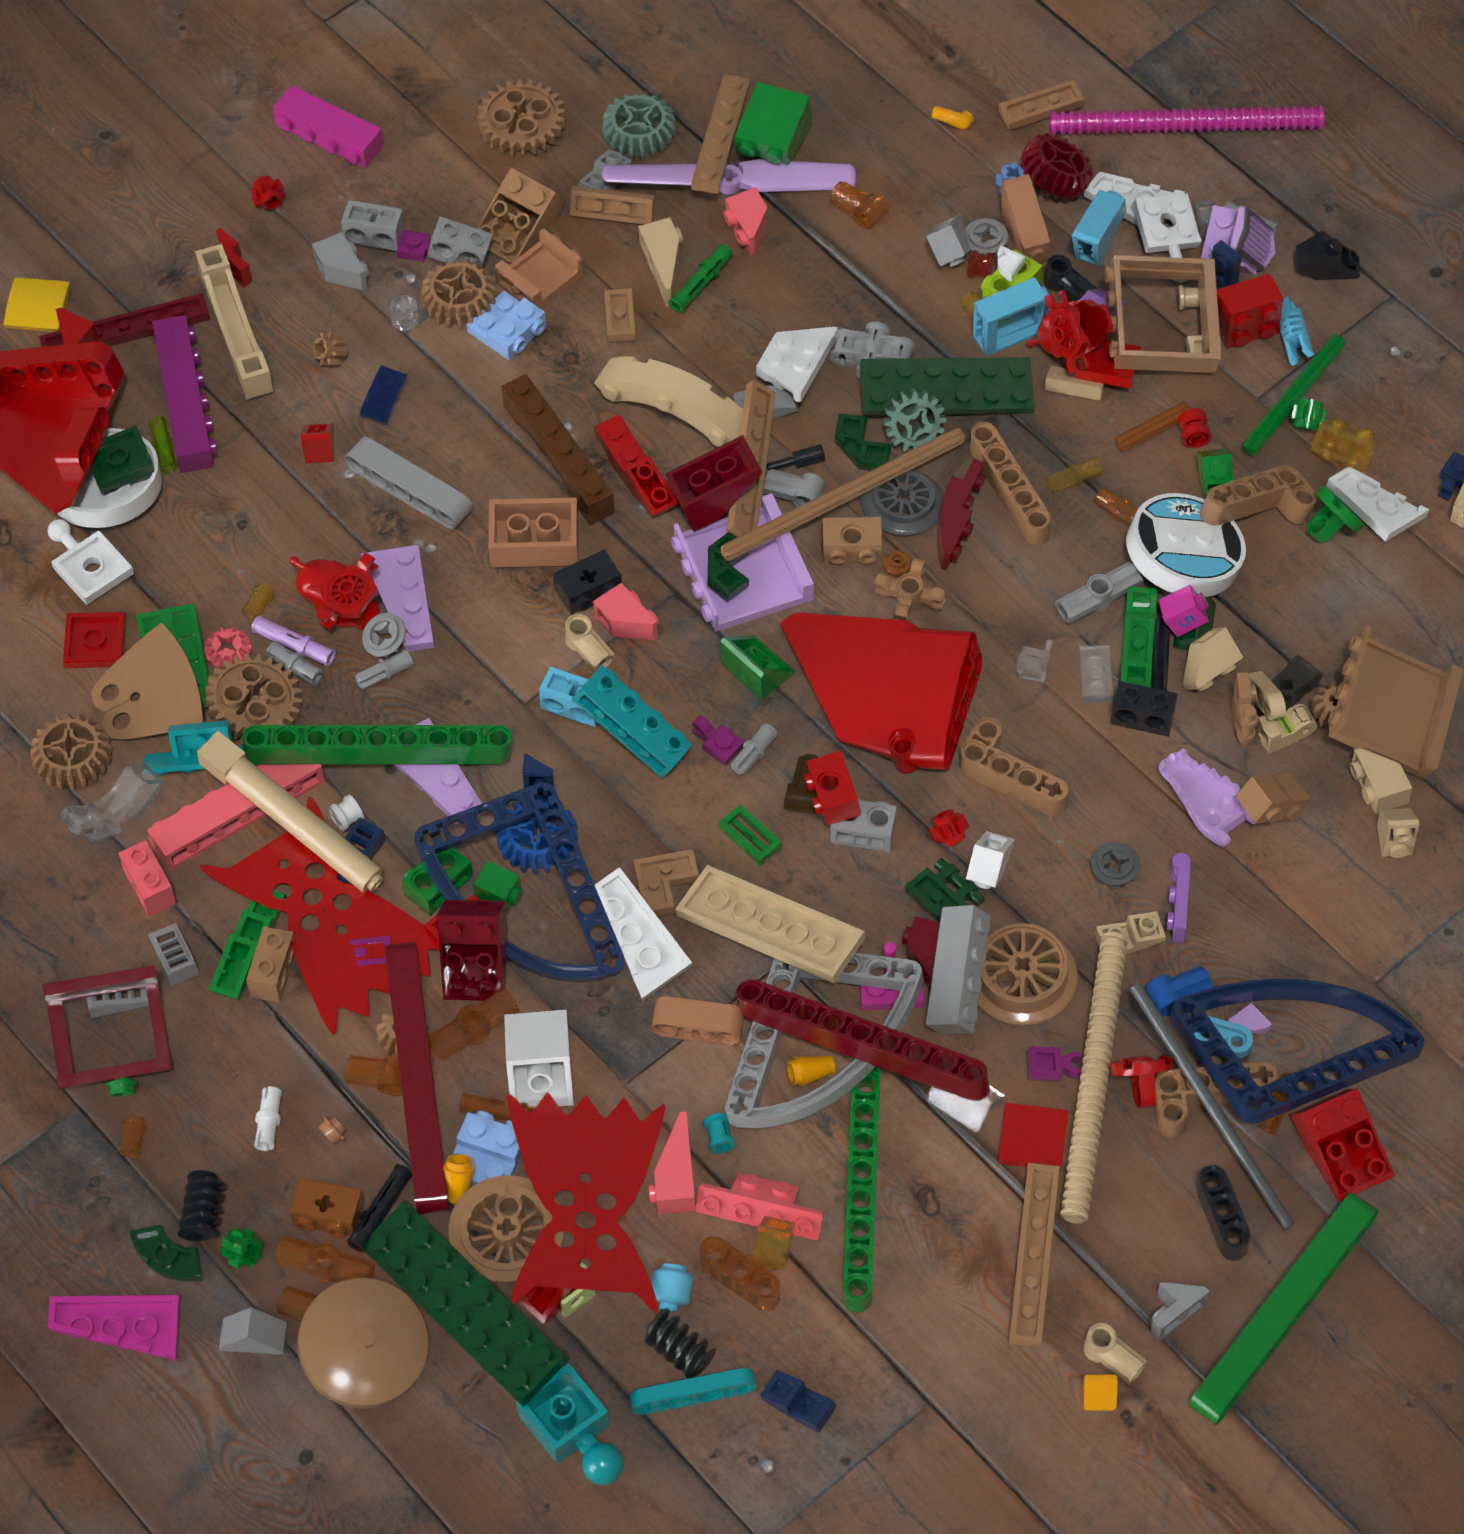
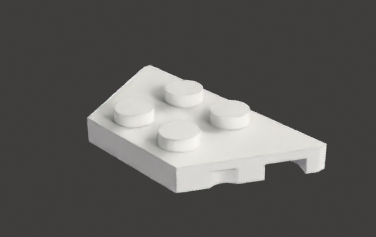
(795, 359)

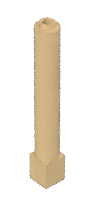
(231, 766)

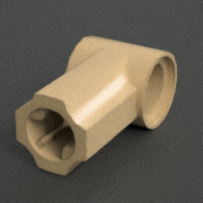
(588, 644)
(1116, 1355)

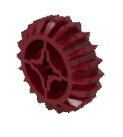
(1056, 166)

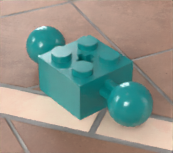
(576, 1429)

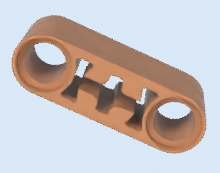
(697, 1020)

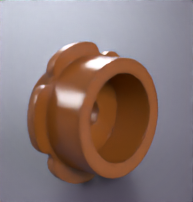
(897, 569)

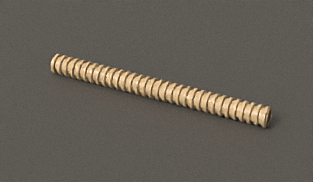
(1094, 1078)

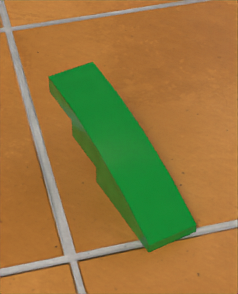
(240, 949)

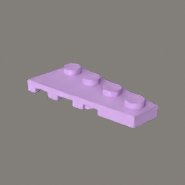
(404, 593)
(443, 783)

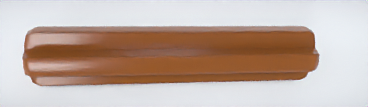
(1150, 427)

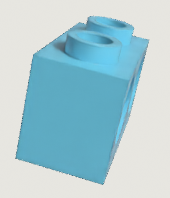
(557, 695)

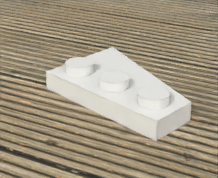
(1127, 189)
(1375, 506)

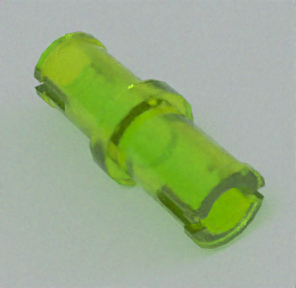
(163, 444)

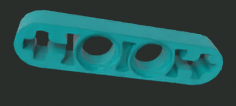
(692, 1391)

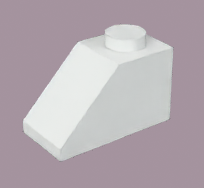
(989, 859)

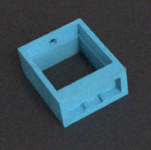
(997, 336)

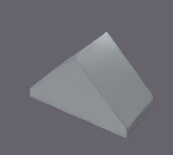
(253, 1333)

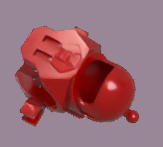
(1062, 333)
(348, 604)

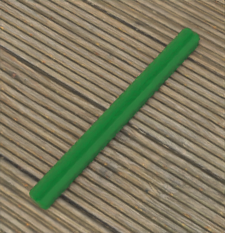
(1293, 393)

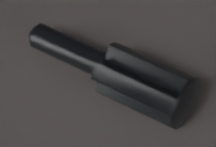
(800, 458)

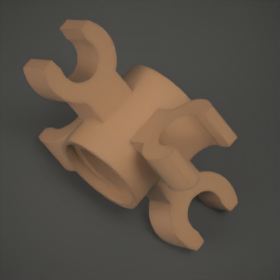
(910, 582)

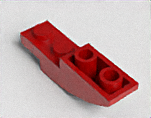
(634, 468)

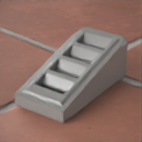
(181, 971)
(110, 1006)

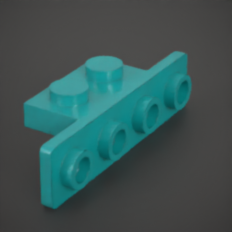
(185, 743)

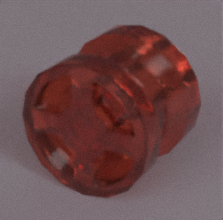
(980, 264)

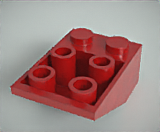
(1343, 1143)

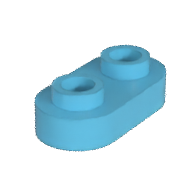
(1232, 1033)

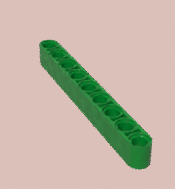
(362, 748)
(861, 1190)
(1283, 1308)

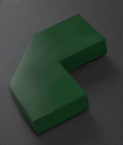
(850, 439)
(721, 574)

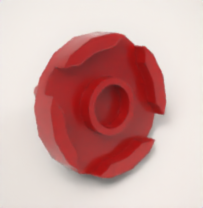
(1142, 1074)

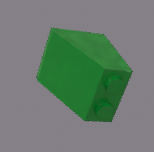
(774, 124)

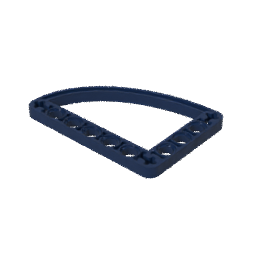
(576, 863)
(1295, 989)

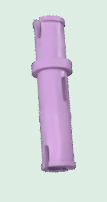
(302, 644)

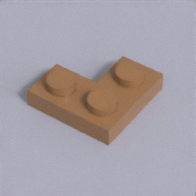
(660, 872)

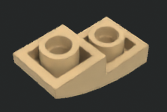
(1140, 929)

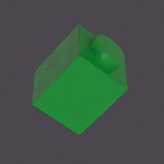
(498, 884)

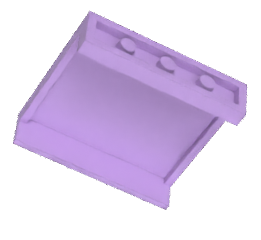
(773, 569)

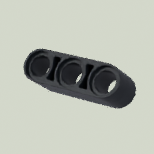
(1223, 1199)

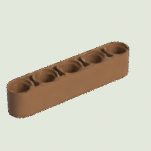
(1018, 489)

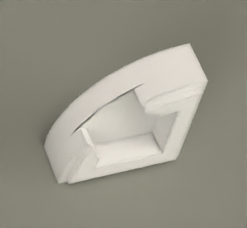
(1009, 262)

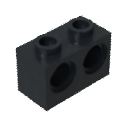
(1144, 708)

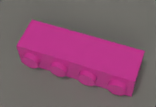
(328, 126)

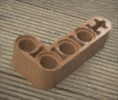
(1249, 495)
(1045, 794)
(1184, 1096)

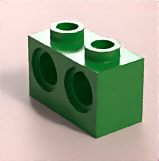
(430, 899)

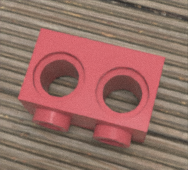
(147, 878)

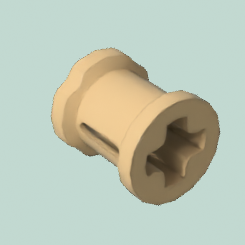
(1187, 297)

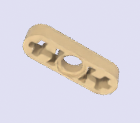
(1268, 696)

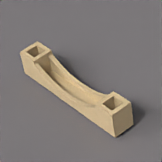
(233, 322)

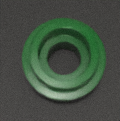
(122, 1087)

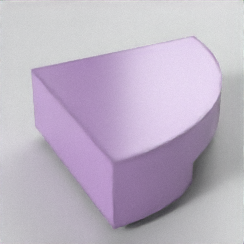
(1252, 1019)

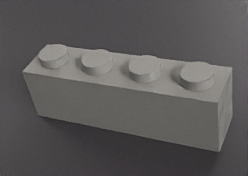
(958, 970)

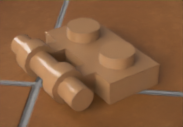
(1244, 713)

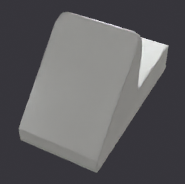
(1181, 1304)

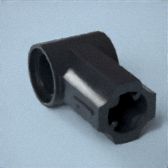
(1061, 276)

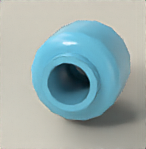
(672, 1286)

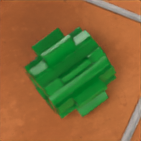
(1308, 414)
(241, 1247)

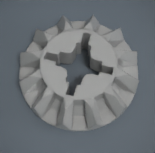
(978, 229)
(381, 625)

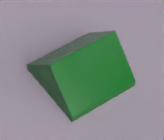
(754, 664)

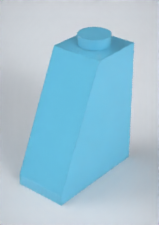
(1098, 227)

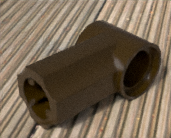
(797, 793)

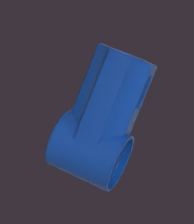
(1166, 989)

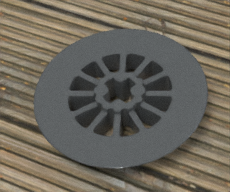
(924, 499)

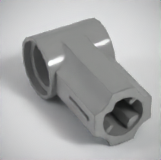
(793, 487)

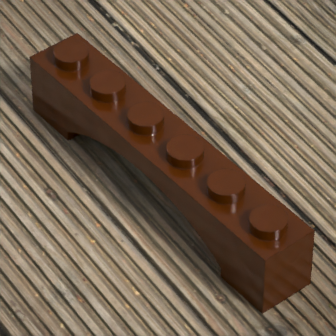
(583, 481)

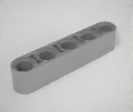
(408, 483)

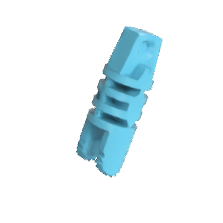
(1294, 331)

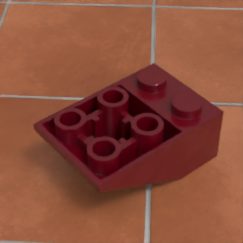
(472, 948)

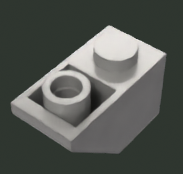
(339, 262)

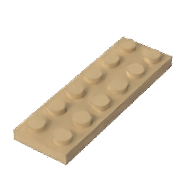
(770, 924)

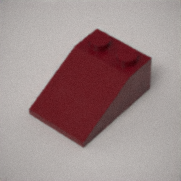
(714, 481)

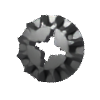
(1120, 854)

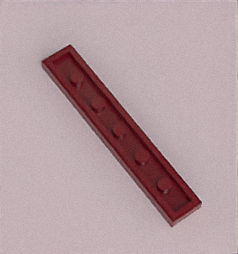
(139, 323)

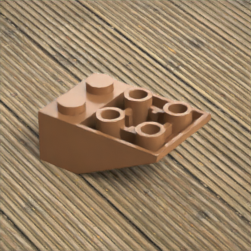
(518, 214)

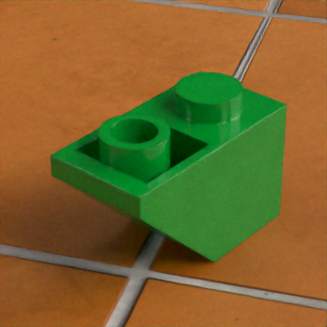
(1214, 468)

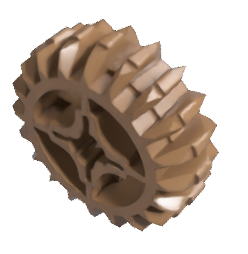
(458, 292)
(86, 756)

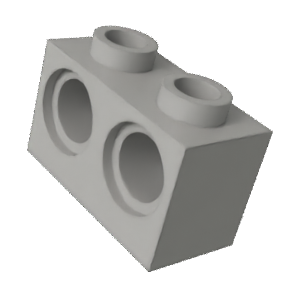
(373, 225)
(459, 241)
(862, 830)

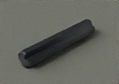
(1160, 655)

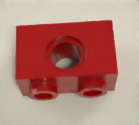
(827, 773)

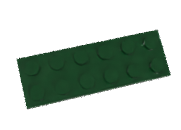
(959, 384)

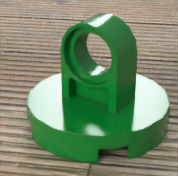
(1332, 516)

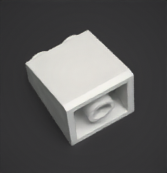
(538, 1057)

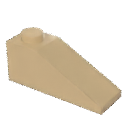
(661, 248)

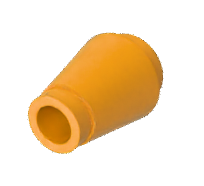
(808, 1069)
(458, 1175)

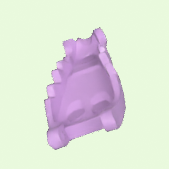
(1206, 796)

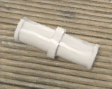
(268, 1118)

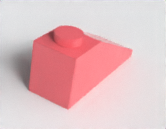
(673, 1174)

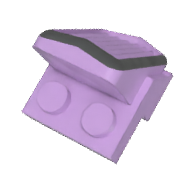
(1244, 233)

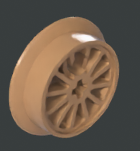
(1022, 1010)
(498, 1192)

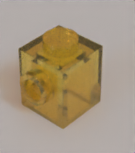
(773, 1243)

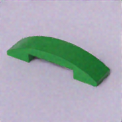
(1139, 636)

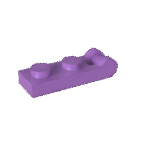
(1179, 896)

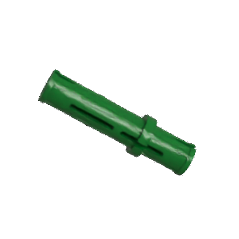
(708, 270)

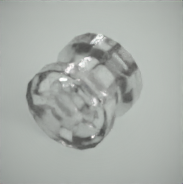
(399, 307)

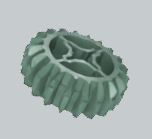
(639, 117)

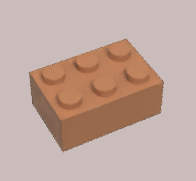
(533, 532)

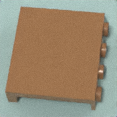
(1394, 705)

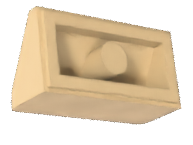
(1061, 381)

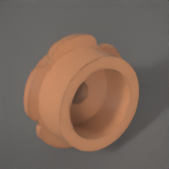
(332, 1129)

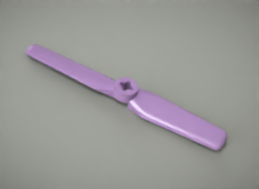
(750, 174)

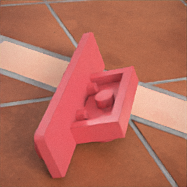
(758, 1197)

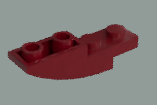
(956, 513)

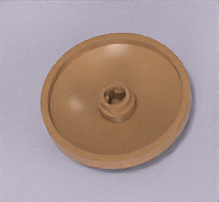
(362, 1343)

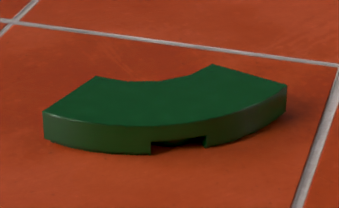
(165, 1256)

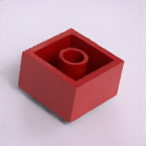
(1249, 311)

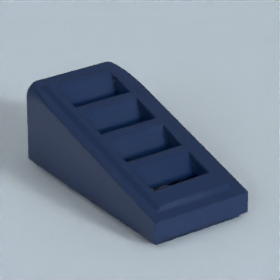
(366, 835)

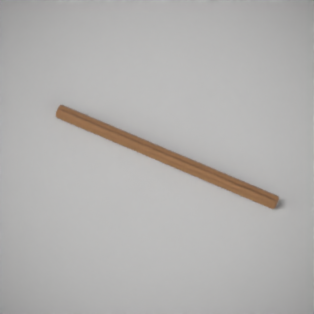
(842, 494)

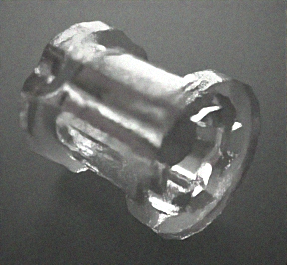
(1202, 213)

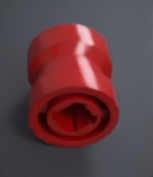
(1194, 428)

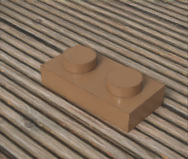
(619, 315)

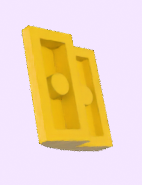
(34, 304)

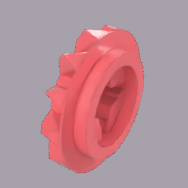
(213, 646)

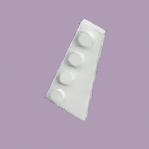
(645, 942)

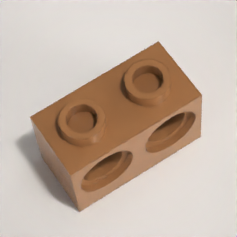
(271, 964)

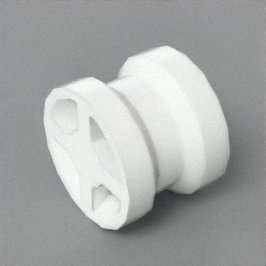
(345, 813)

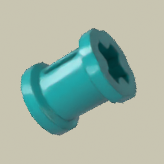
(719, 1133)

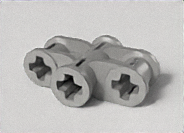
(868, 346)

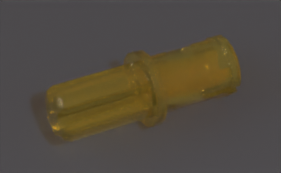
(1074, 474)

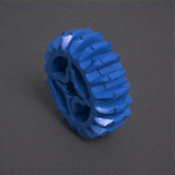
(524, 833)

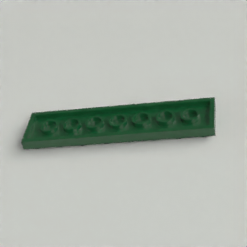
(465, 1303)

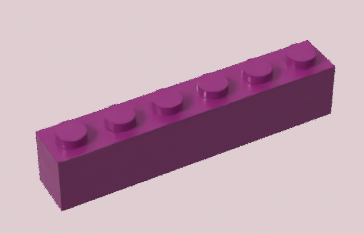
(183, 394)

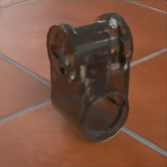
(1297, 680)

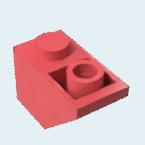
(748, 217)
(624, 615)

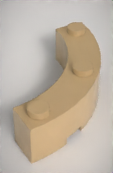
(672, 392)

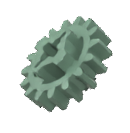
(903, 416)

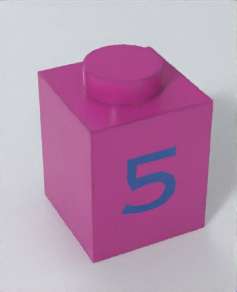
(1184, 610)

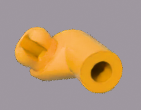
(959, 120)

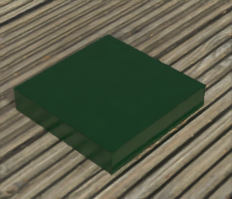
(121, 460)

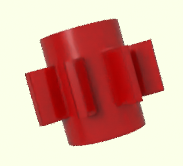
(267, 192)
(949, 827)

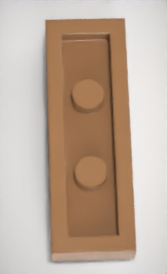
(1040, 104)
(612, 205)

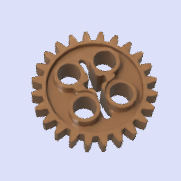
(521, 117)
(232, 683)

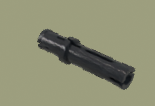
(379, 1207)

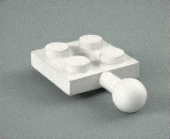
(1157, 236)
(92, 550)

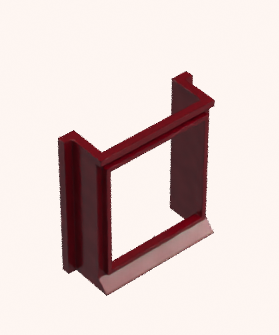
(98, 985)

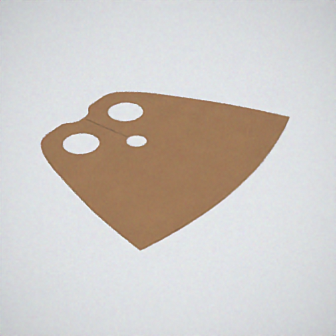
(166, 687)

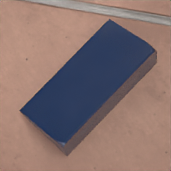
(536, 772)

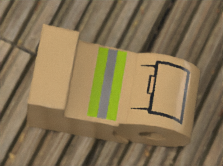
(1285, 730)

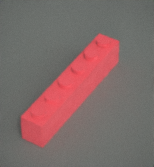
(222, 814)

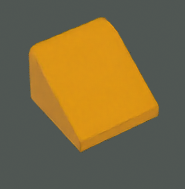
(1100, 1392)

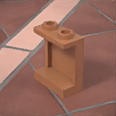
(540, 271)

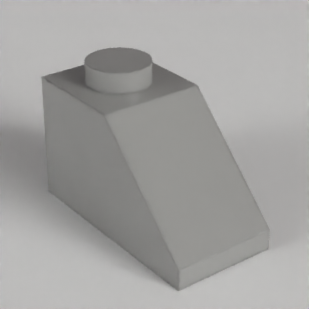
(949, 241)

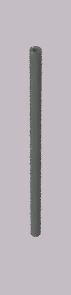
(1212, 1106)

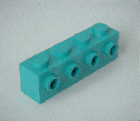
(632, 721)

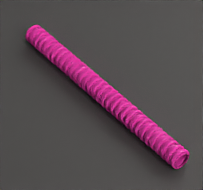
(1187, 120)

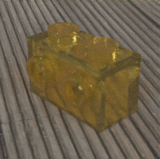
(1345, 444)

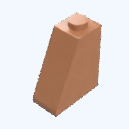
(1024, 218)

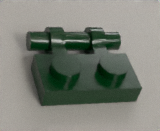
(933, 893)

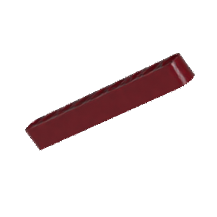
(863, 1040)
(416, 1078)

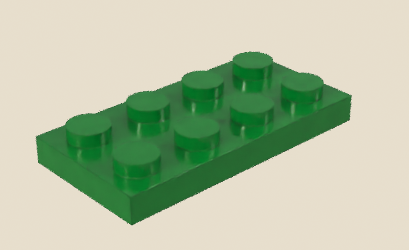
(184, 627)

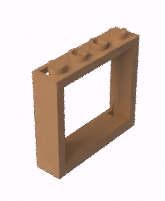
(1165, 268)

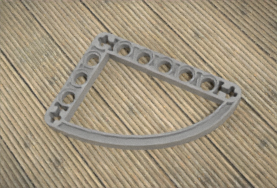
(848, 1078)

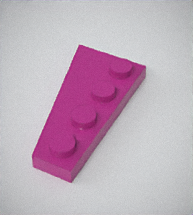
(128, 1322)

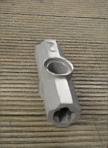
(1085, 600)

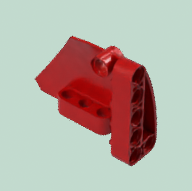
(55, 416)
(889, 683)

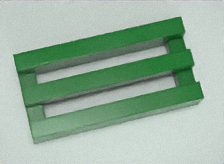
(766, 852)

